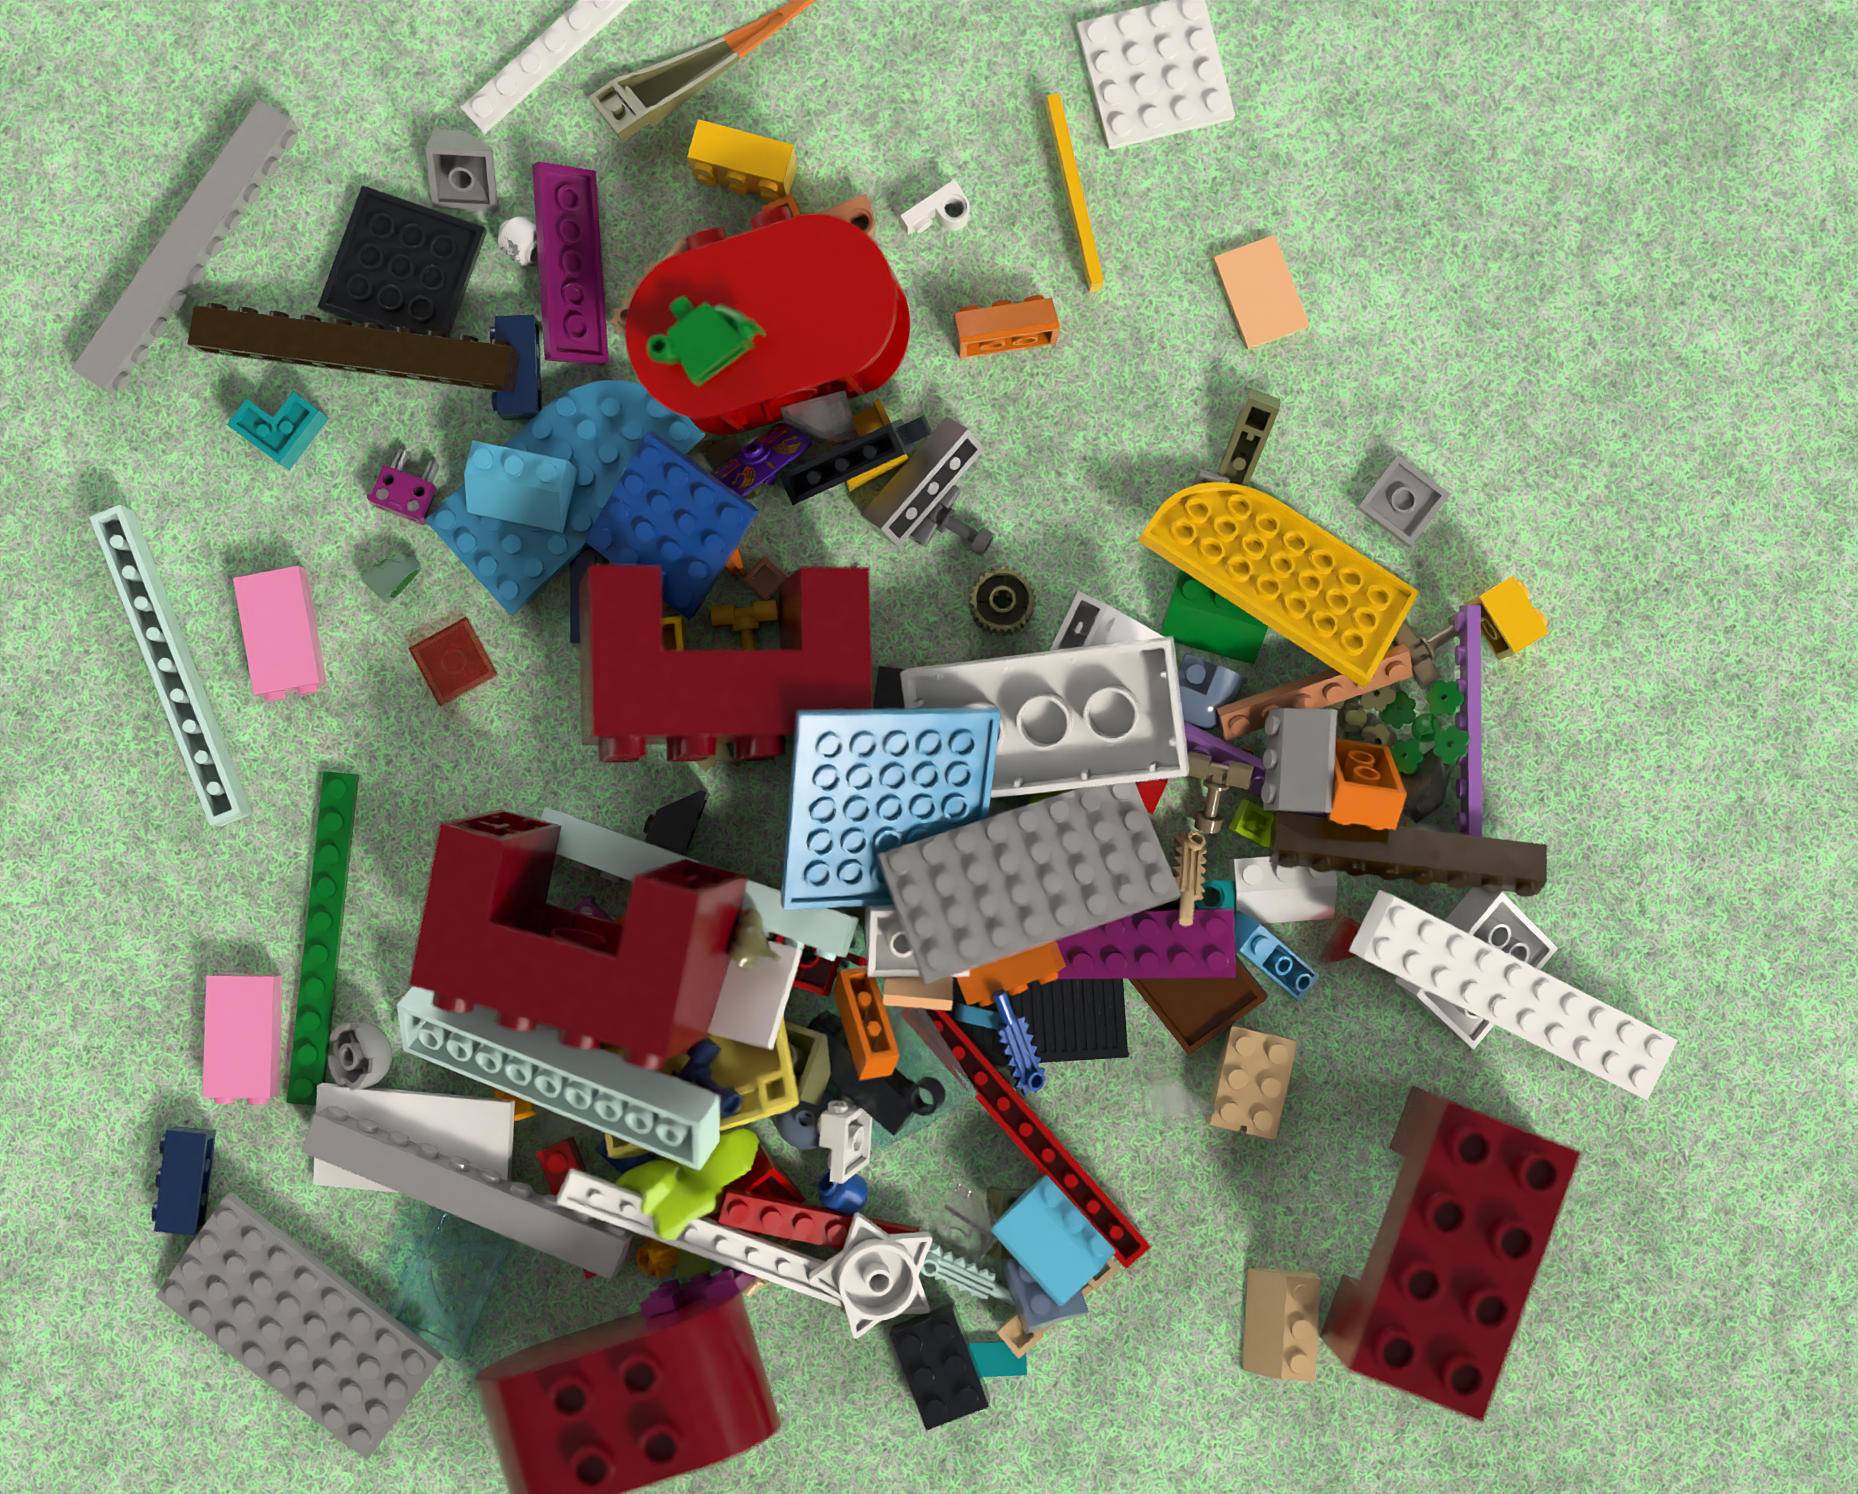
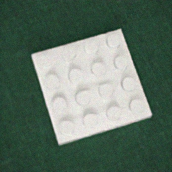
(1155, 71)

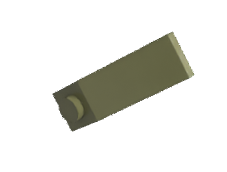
(1249, 437)

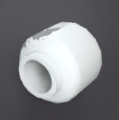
(519, 240)

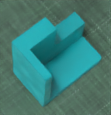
(283, 435)

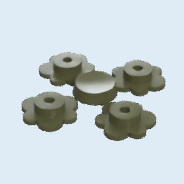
(1353, 717)

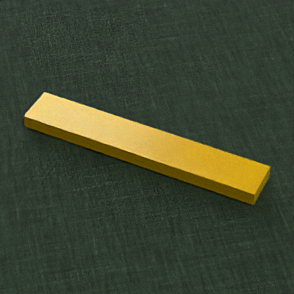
(1074, 193)

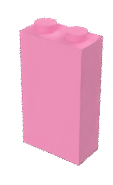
(280, 633)
(242, 1038)

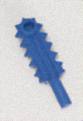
(1017, 1044)

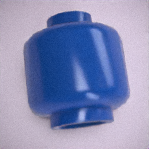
(844, 1197)

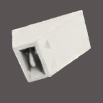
(1096, 623)

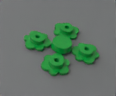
(1426, 727)

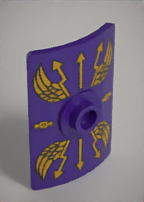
(762, 458)

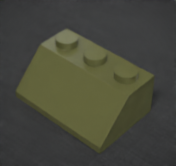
(809, 1061)

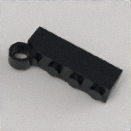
(853, 458)
(887, 1099)

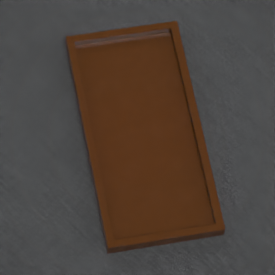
(1200, 1007)

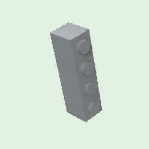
(922, 481)

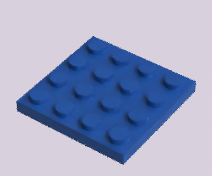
(672, 518)

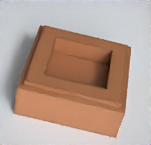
(764, 578)

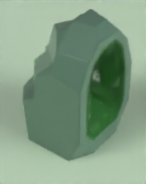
(392, 576)

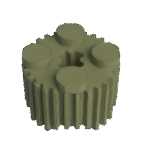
(1017, 591)

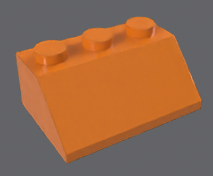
(1006, 326)

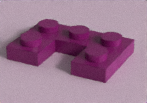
(672, 1294)

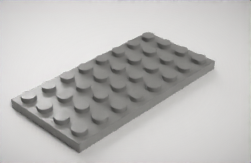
(1026, 878)
(299, 1325)

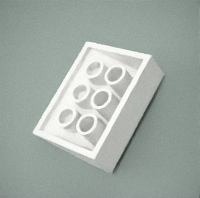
(1500, 924)

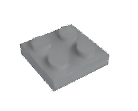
(1403, 501)

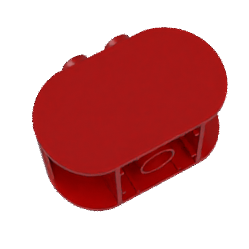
(815, 290)

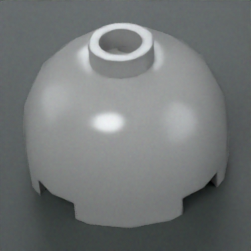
(360, 1055)

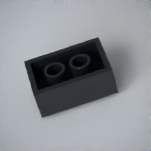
(940, 1366)

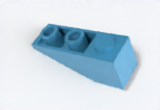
(1272, 957)

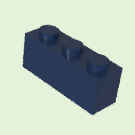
(524, 336)
(183, 1180)

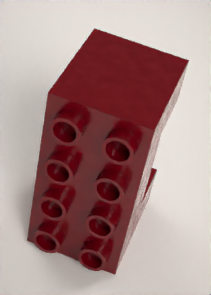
(712, 697)
(627, 984)
(1451, 1255)

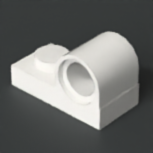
(921, 215)

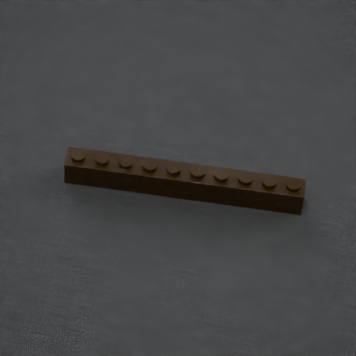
(354, 348)

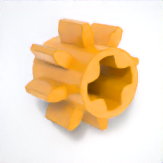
(656, 1257)

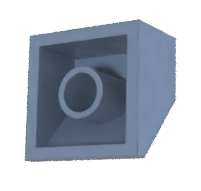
(1034, 1305)

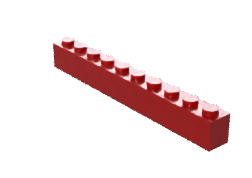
(1040, 1143)

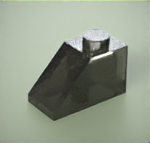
(1425, 787)

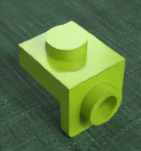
(1252, 823)

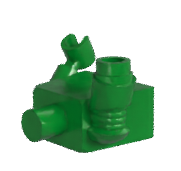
(703, 339)

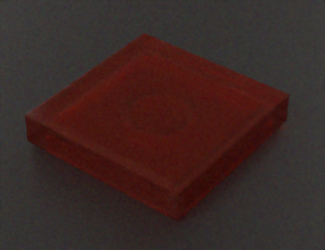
(453, 661)

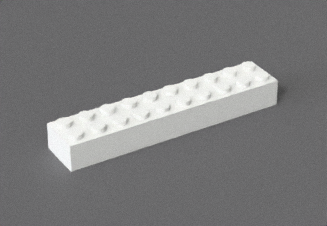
(1512, 994)

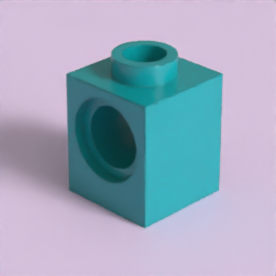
(1225, 894)

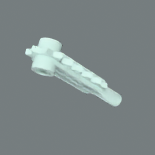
(964, 1275)

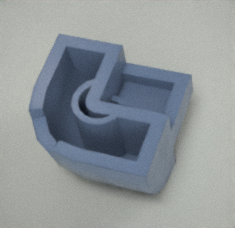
(1204, 689)

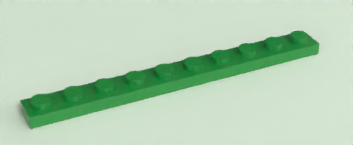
(322, 937)

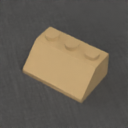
(1281, 1323)

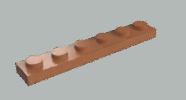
(1310, 693)

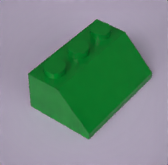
(1211, 622)

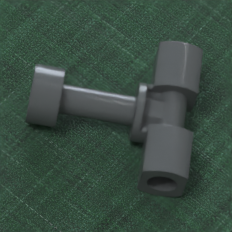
(943, 517)

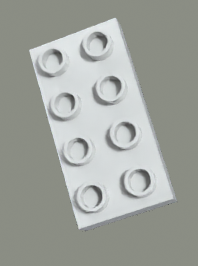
(1069, 713)

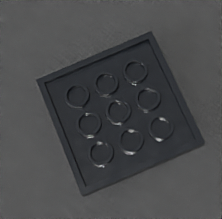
(401, 265)

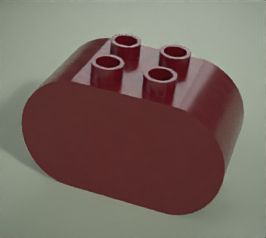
(630, 1401)

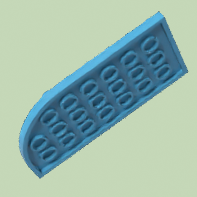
(598, 433)

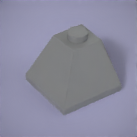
(461, 171)

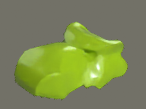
(681, 1193)

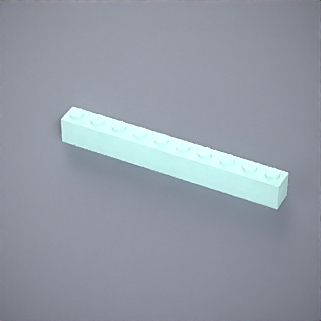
(171, 666)
(625, 856)

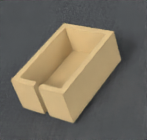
(1251, 1081)

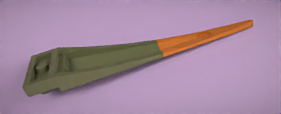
(657, 90)

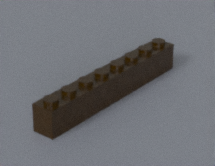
(1409, 854)

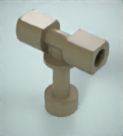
(1423, 650)
(1216, 778)

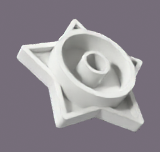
(878, 1297)

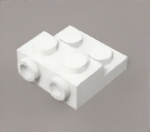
(848, 1134)

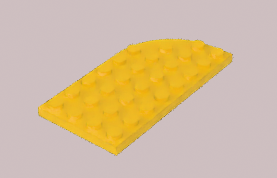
(1284, 573)

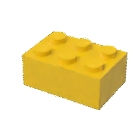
(742, 161)

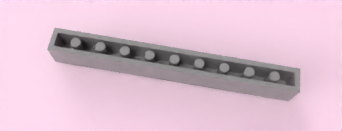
(186, 248)
(467, 1191)

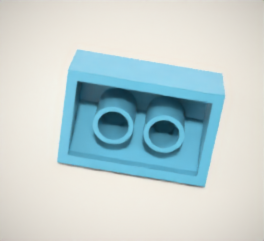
(518, 486)
(1052, 1240)

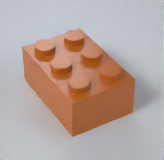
(1366, 786)

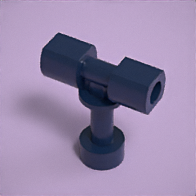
(699, 1074)

